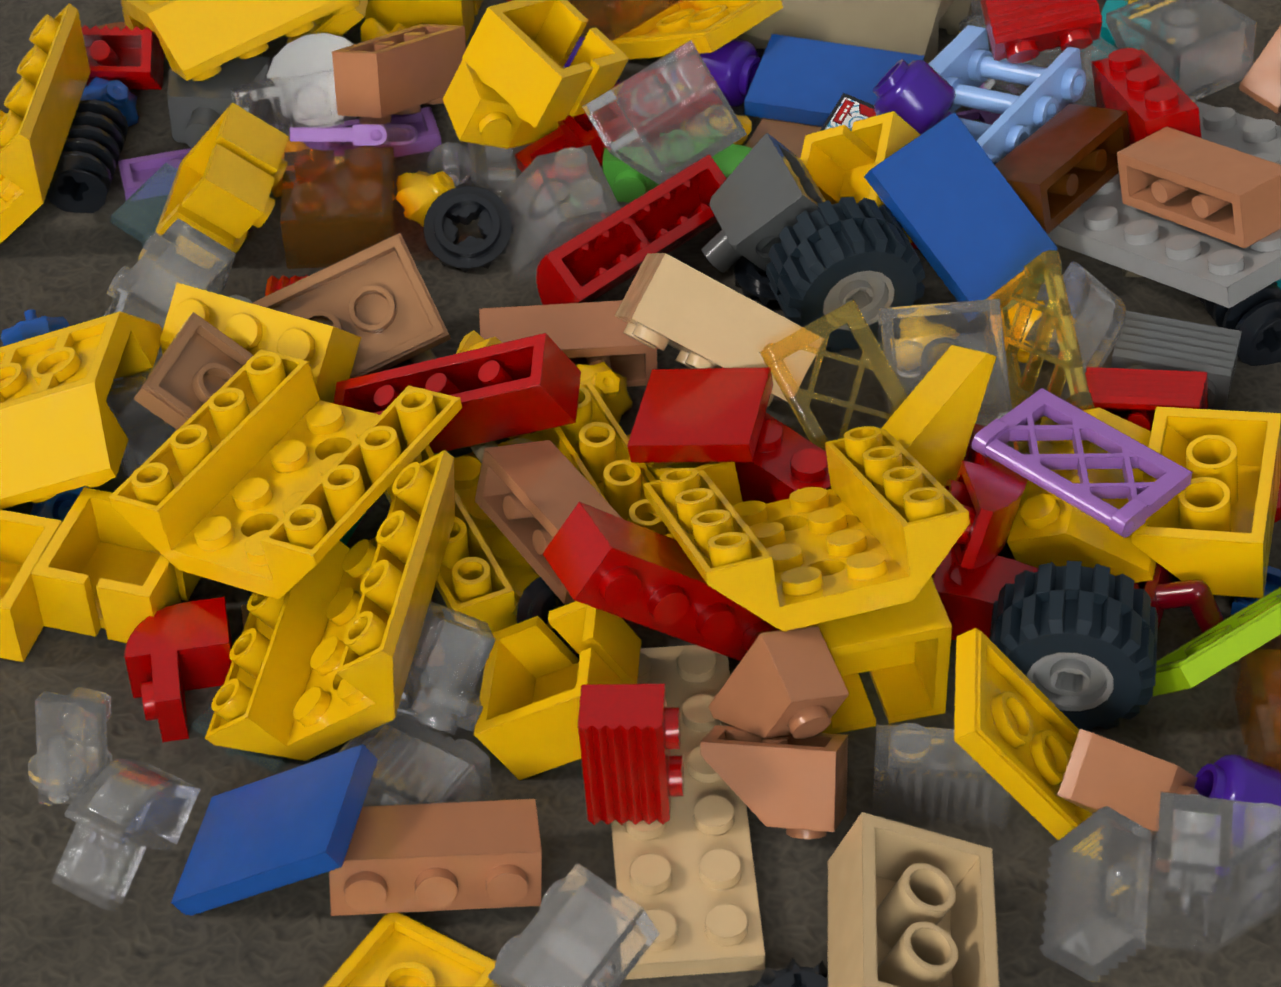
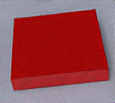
(701, 415)

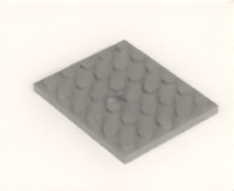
(1171, 251)

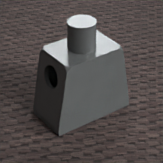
(199, 104)
(758, 203)

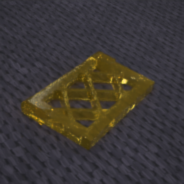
(1057, 315)
(871, 358)

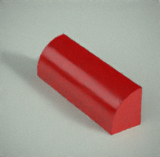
(619, 243)

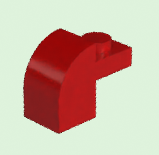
(175, 653)

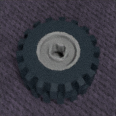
(843, 256)
(1080, 640)

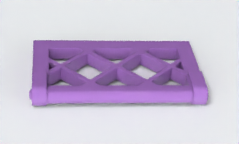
(360, 134)
(1078, 425)

